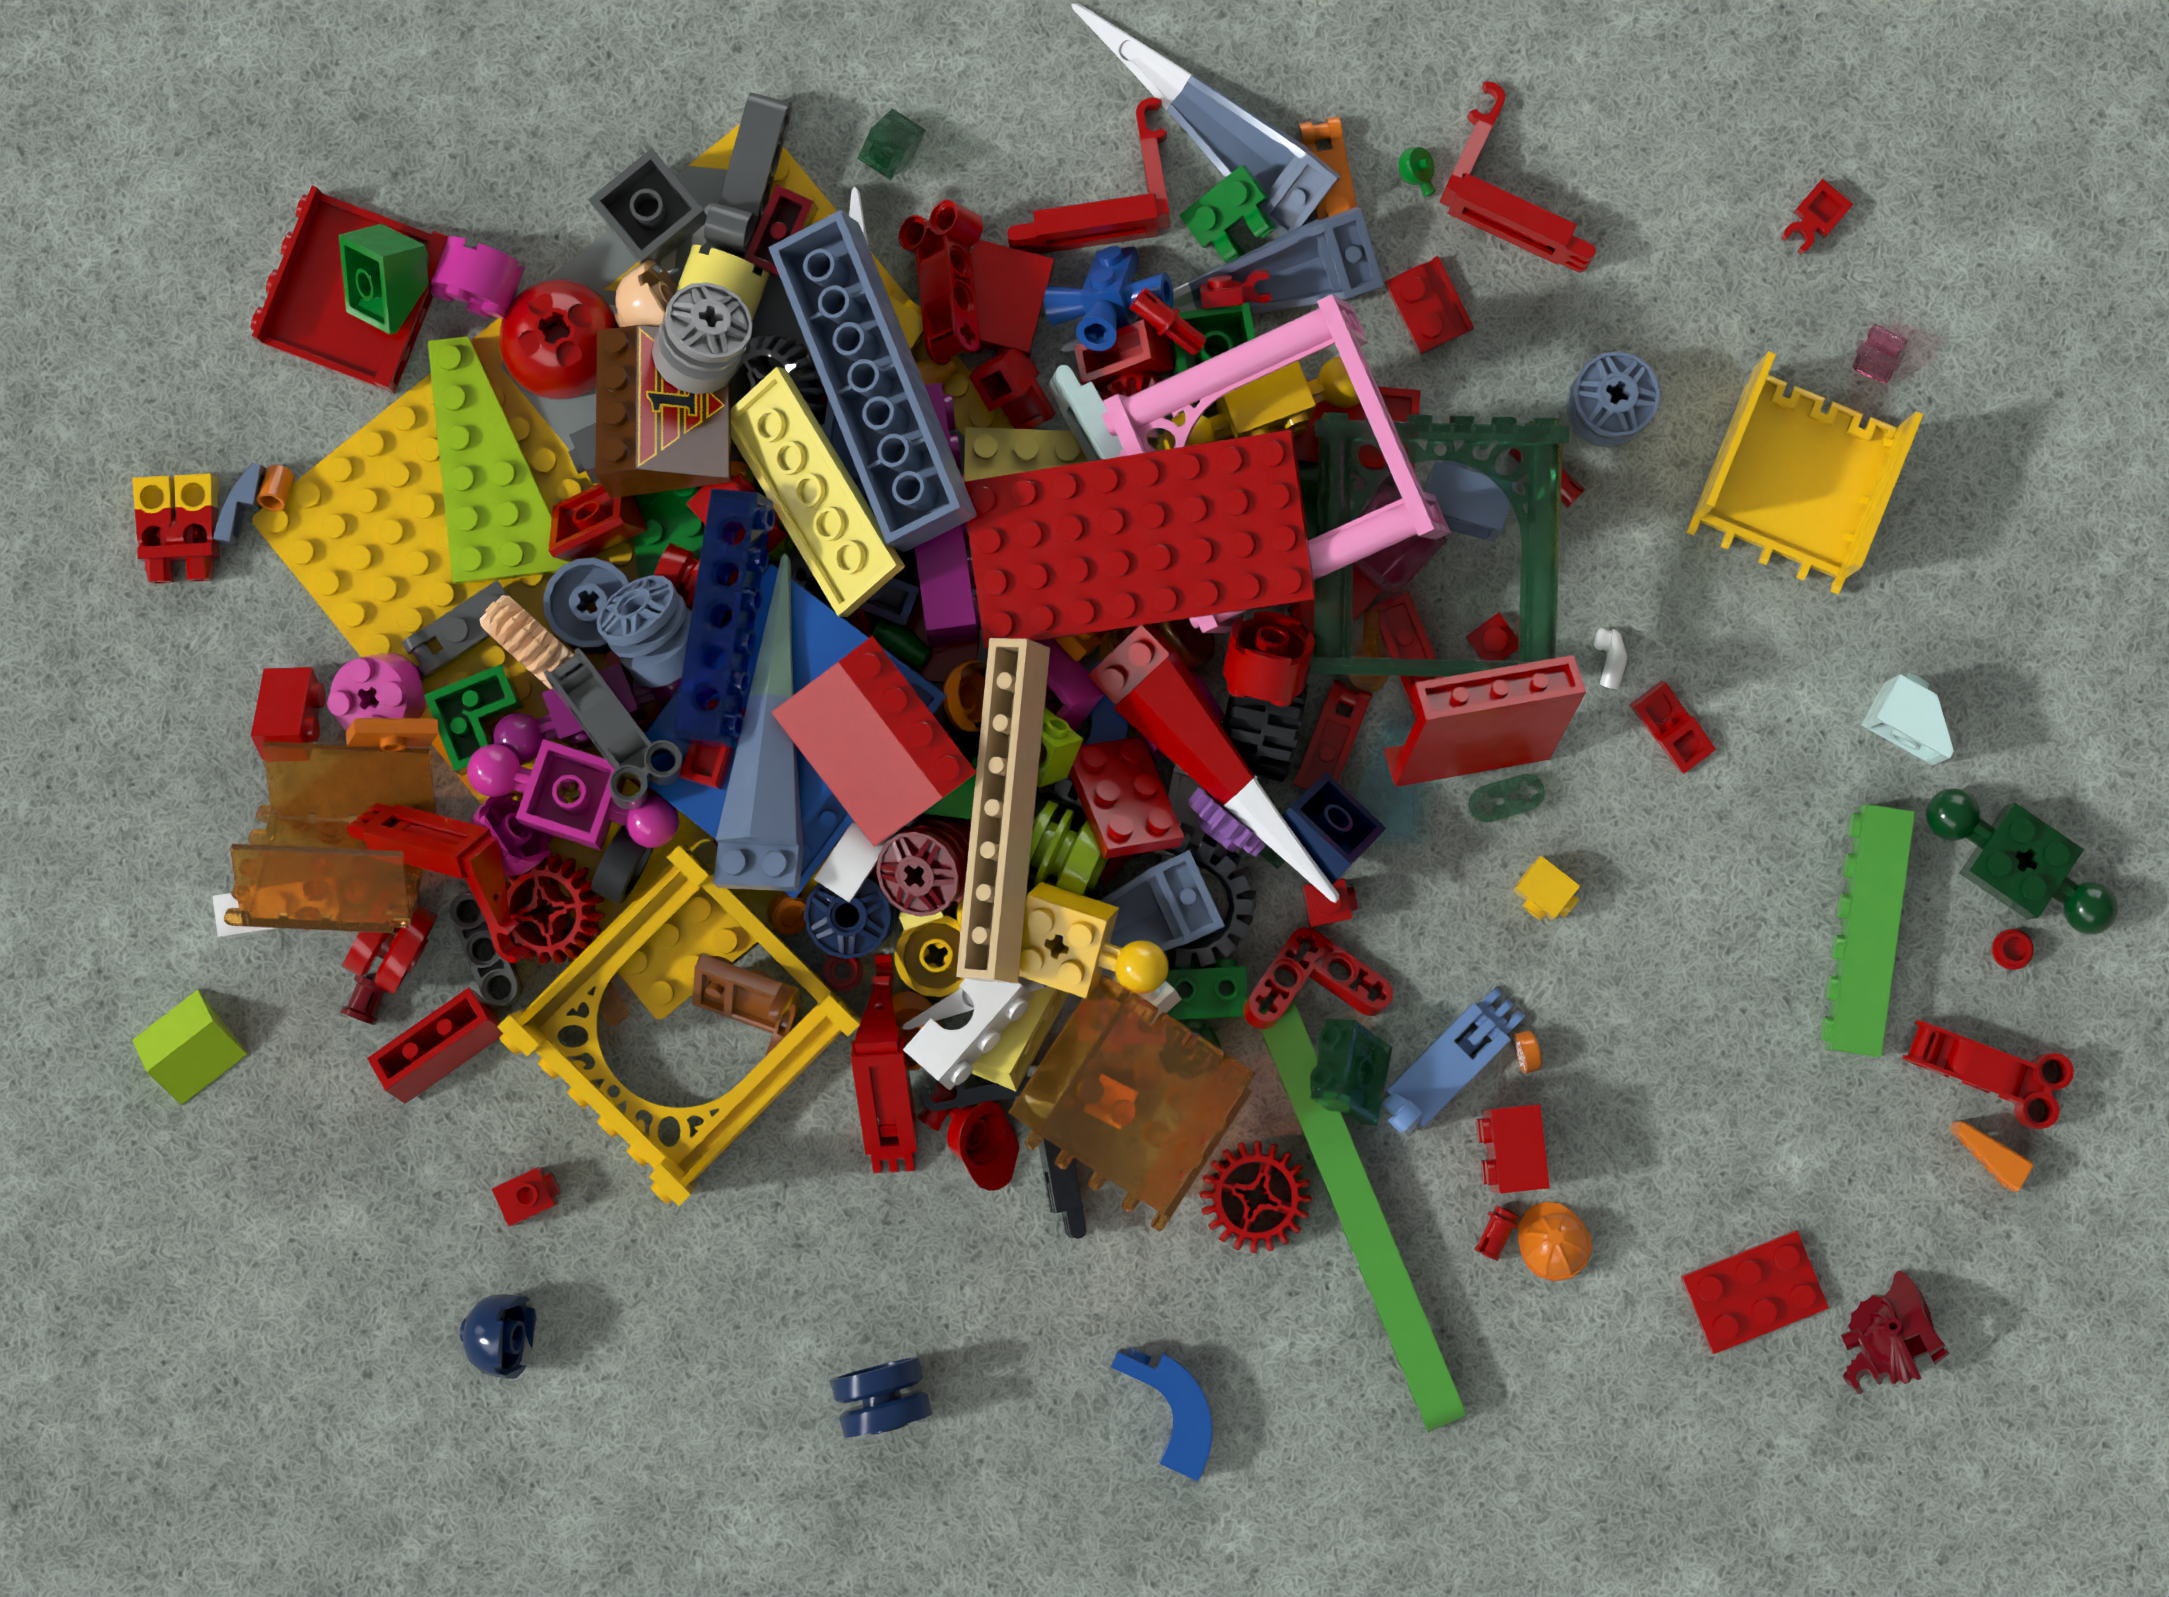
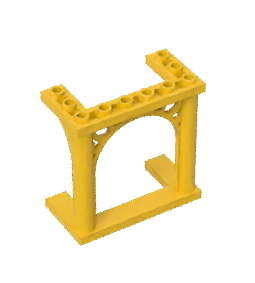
(681, 1164)

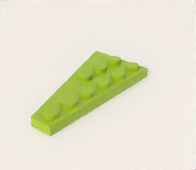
(490, 496)

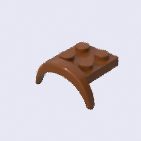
(745, 996)

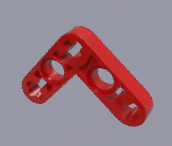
(1315, 966)

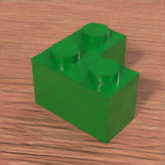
(466, 708)

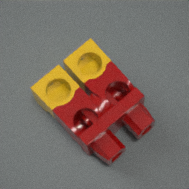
(177, 524)

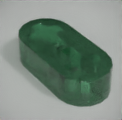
(1508, 808)

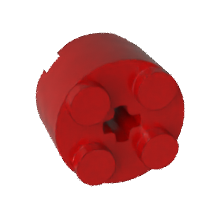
(1268, 658)

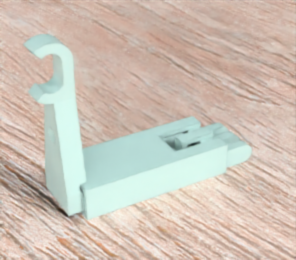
(1083, 413)

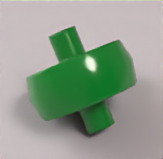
(1417, 169)

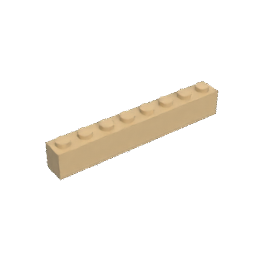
(1003, 811)

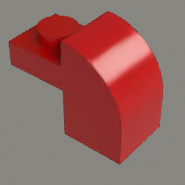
(1013, 385)

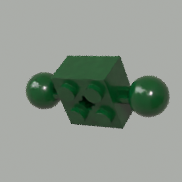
(2049, 854)

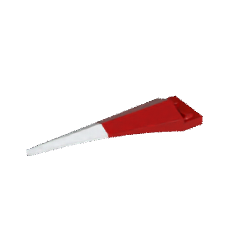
(1167, 707)

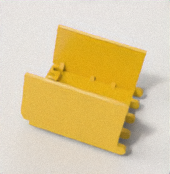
(1802, 477)

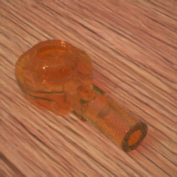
(1369, 650)

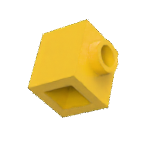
(1546, 890)

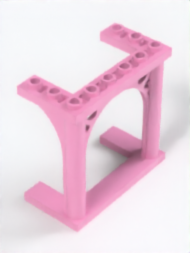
(1336, 323)

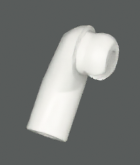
(1616, 657)

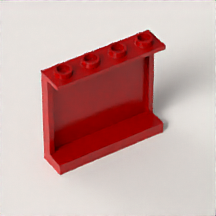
(307, 297)
(1487, 720)

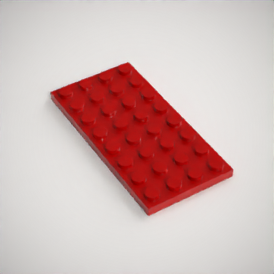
(1140, 539)

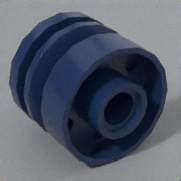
(840, 934)

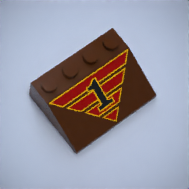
(650, 430)

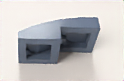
(241, 496)

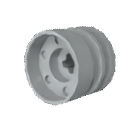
(702, 338)

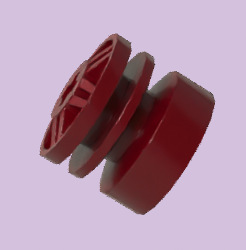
(937, 847)

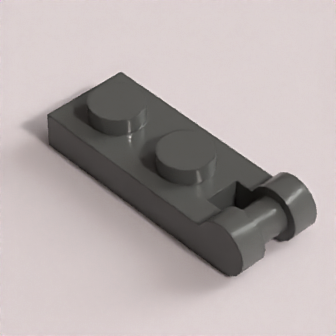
(456, 631)

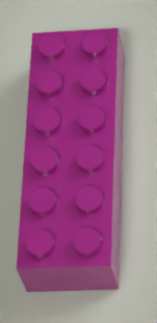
(942, 562)

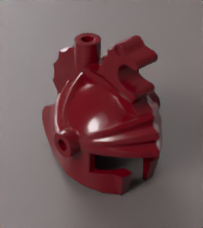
(1892, 1335)

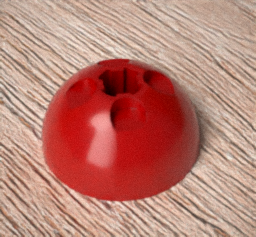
(552, 359)

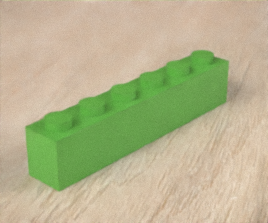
(1869, 930)

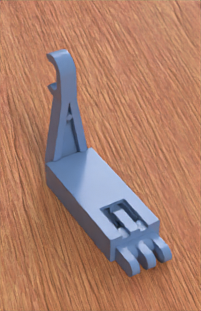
(1447, 1066)

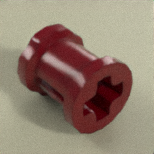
(364, 1000)

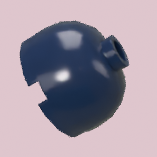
(493, 1340)

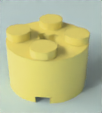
(726, 271)

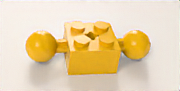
(1272, 404)
(1086, 946)

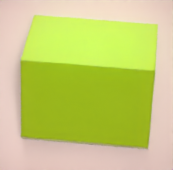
(188, 1048)

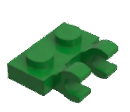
(1224, 207)

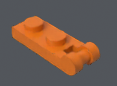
(1342, 194)

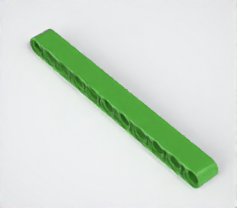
(1364, 1226)

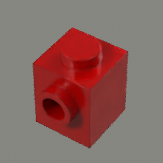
(1322, 911)
(527, 1195)

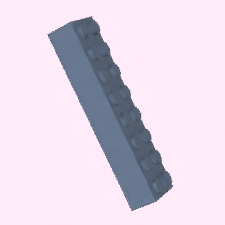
(872, 382)

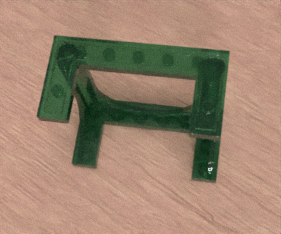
(1541, 456)

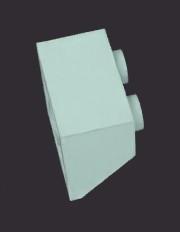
(1911, 718)

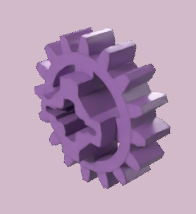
(1223, 825)

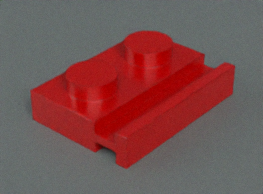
(1429, 305)

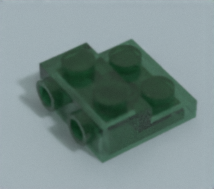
(1350, 1070)

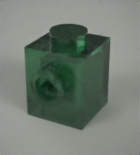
(891, 144)

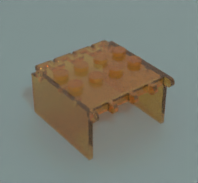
(306, 864)
(1133, 1098)

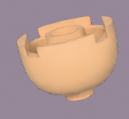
(643, 296)

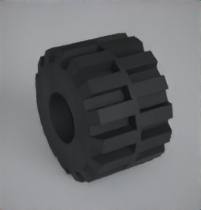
(1265, 733)

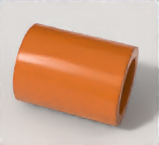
(275, 488)

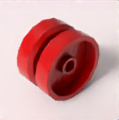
(397, 949)

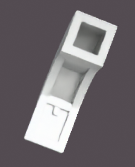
(850, 863)

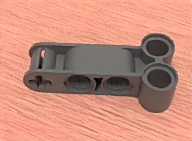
(612, 729)

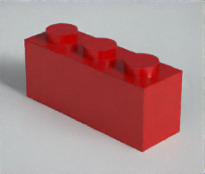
(436, 1045)

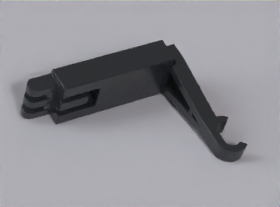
(1060, 1184)

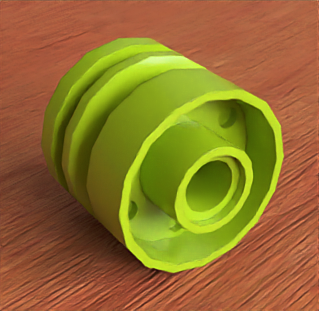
(1065, 853)

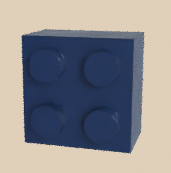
(1332, 826)

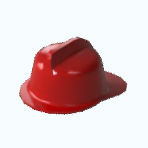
(984, 1143)

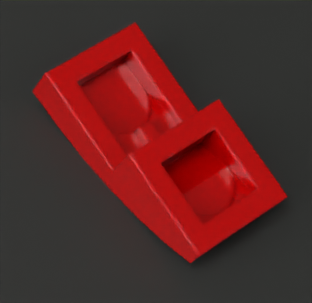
(1678, 734)

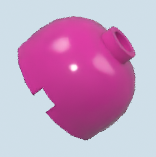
(519, 845)

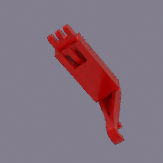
(1505, 213)
(1104, 220)
(449, 849)
(884, 1079)

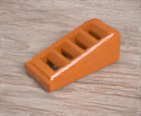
(2003, 1163)

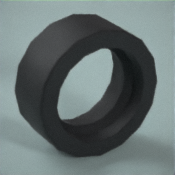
(620, 867)

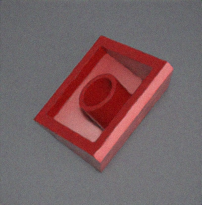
(592, 524)

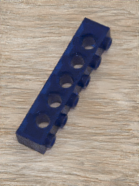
(713, 598)

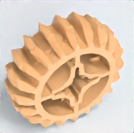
(524, 637)

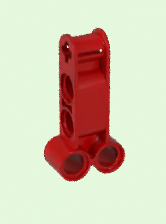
(945, 277)
(1991, 1070)

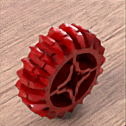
(552, 925)
(1222, 1184)

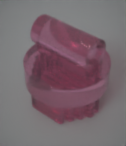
(1879, 354)

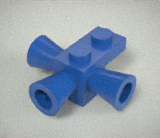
(1104, 297)

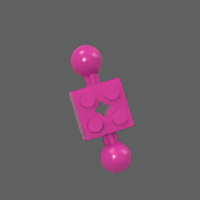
(558, 770)

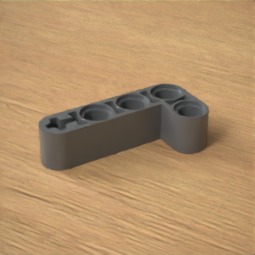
(749, 174)

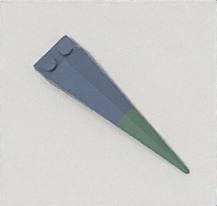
(761, 811)

